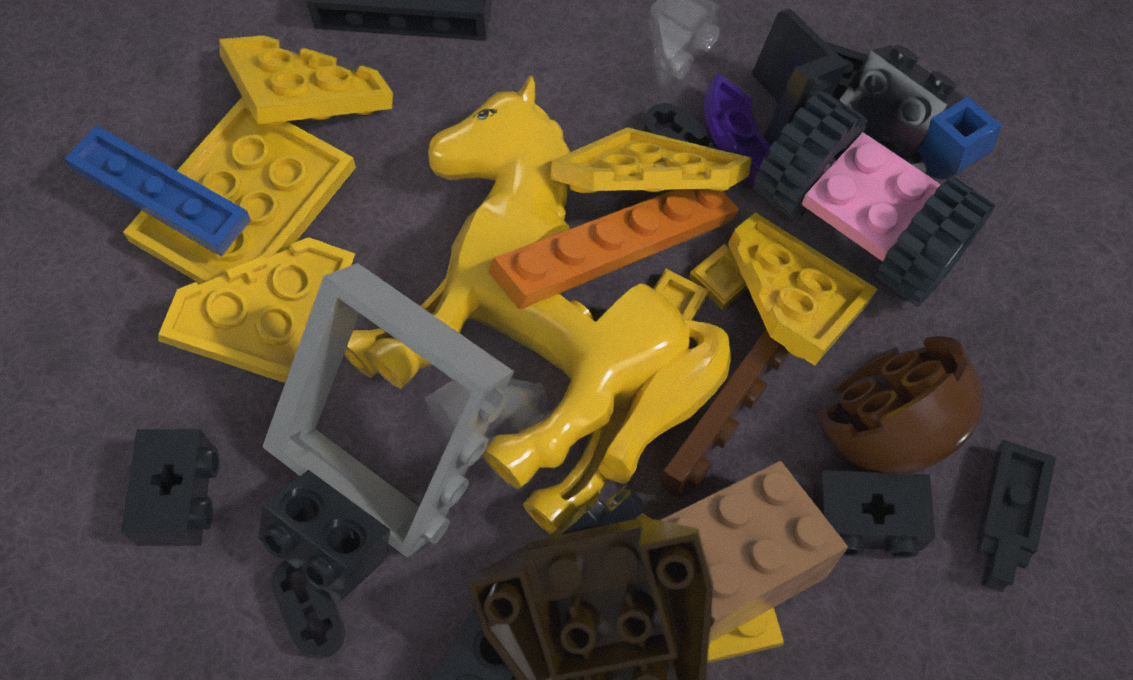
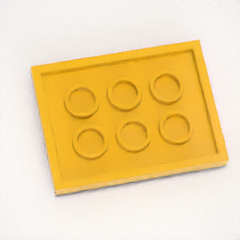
(264, 168)

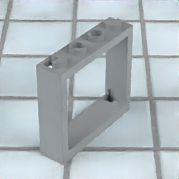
(322, 346)

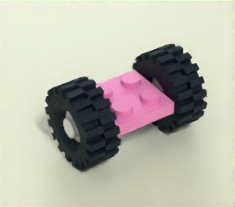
(871, 196)

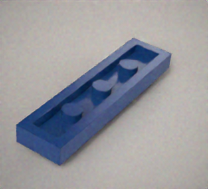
(158, 190)

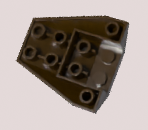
(601, 604)

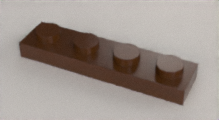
(718, 423)

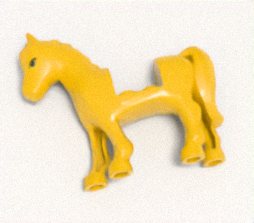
(625, 369)

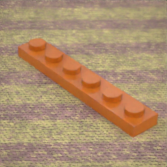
(608, 243)

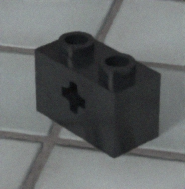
(157, 465)
(897, 499)

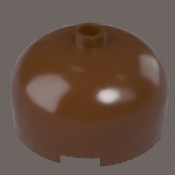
(917, 422)

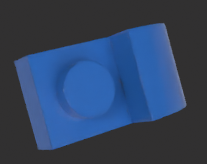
(958, 139)

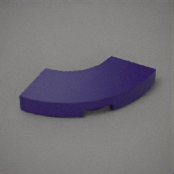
(732, 124)

